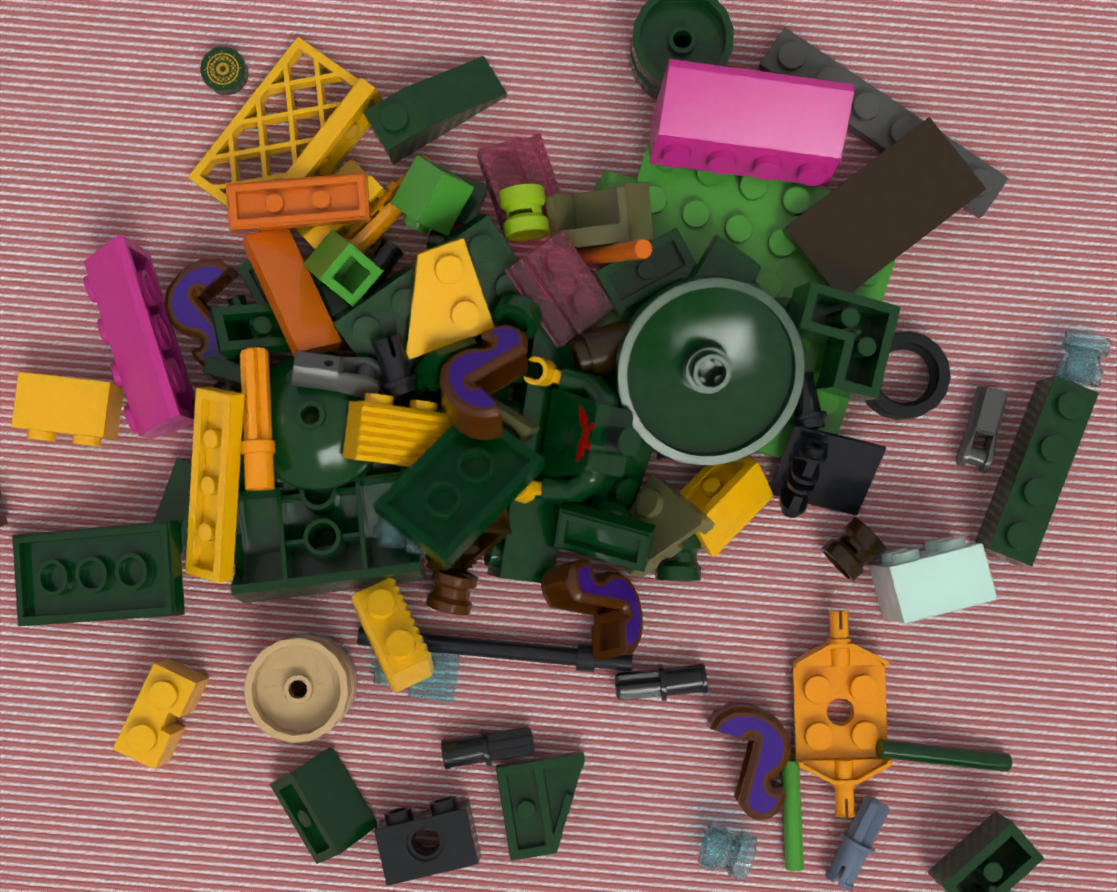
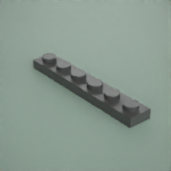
(873, 114)

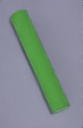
(792, 817)

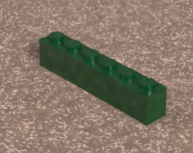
(530, 547)

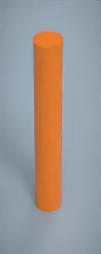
(616, 252)

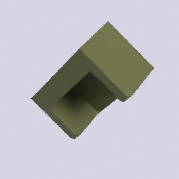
(602, 215)

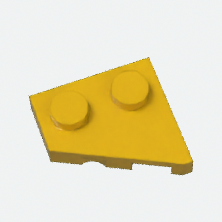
(445, 300)

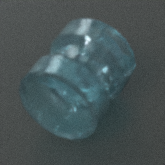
(1082, 358)
(727, 850)

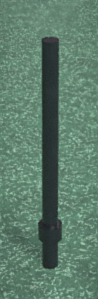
(580, 657)

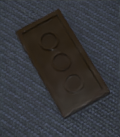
(884, 208)

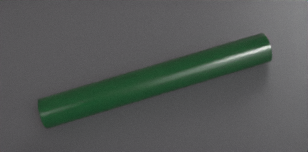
(943, 755)

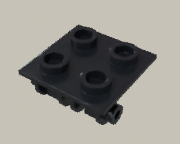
(825, 471)

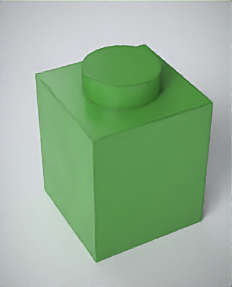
(431, 197)
(342, 268)

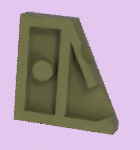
(674, 520)

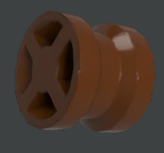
(452, 592)

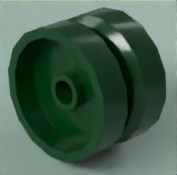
(662, 25)

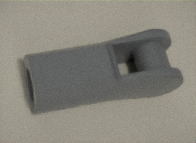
(336, 373)
(983, 421)

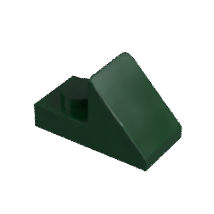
(246, 327)

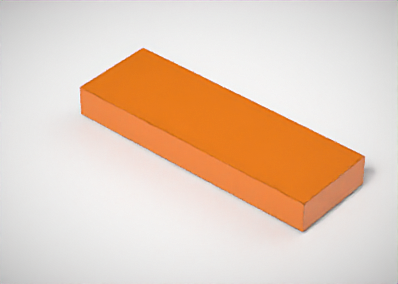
(298, 202)
(291, 292)

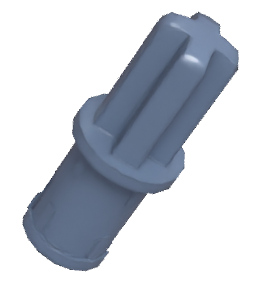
(857, 842)

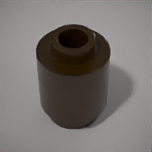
(597, 348)

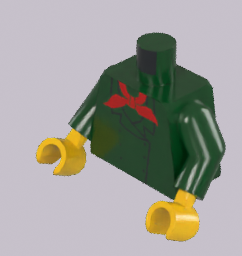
(583, 437)

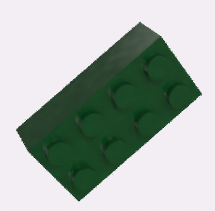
(387, 306)

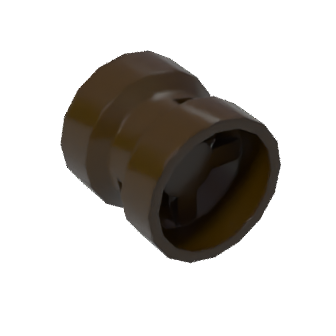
(853, 549)

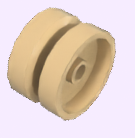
(274, 694)

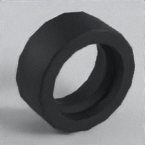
(938, 383)

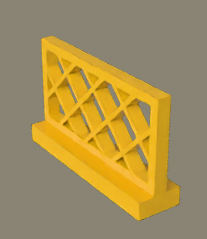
(322, 152)

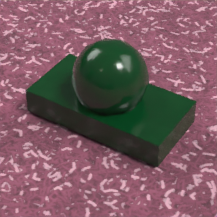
(605, 534)

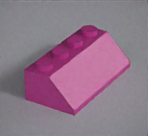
(750, 123)
(140, 338)

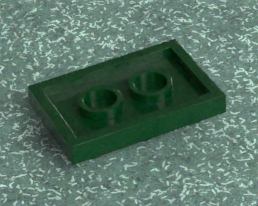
(458, 491)

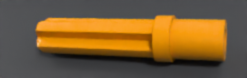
(257, 420)

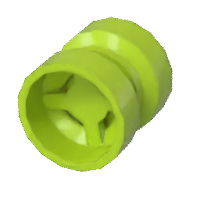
(524, 212)

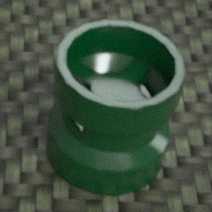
(686, 568)

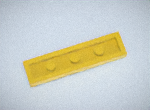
(214, 484)

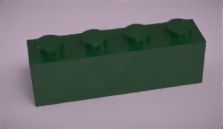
(1036, 470)

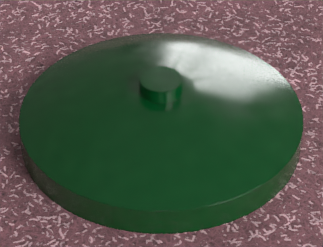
(710, 369)

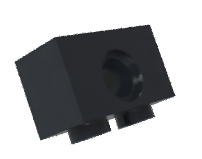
(408, 860)

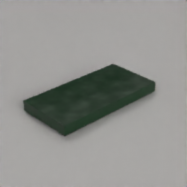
(99, 574)

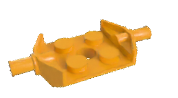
(845, 750)

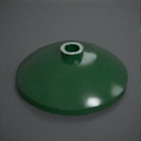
(310, 453)

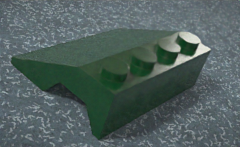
(315, 540)

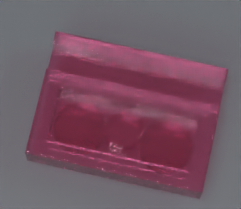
(515, 164)
(561, 287)

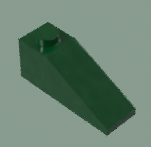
(433, 107)

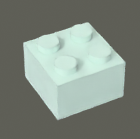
(932, 581)

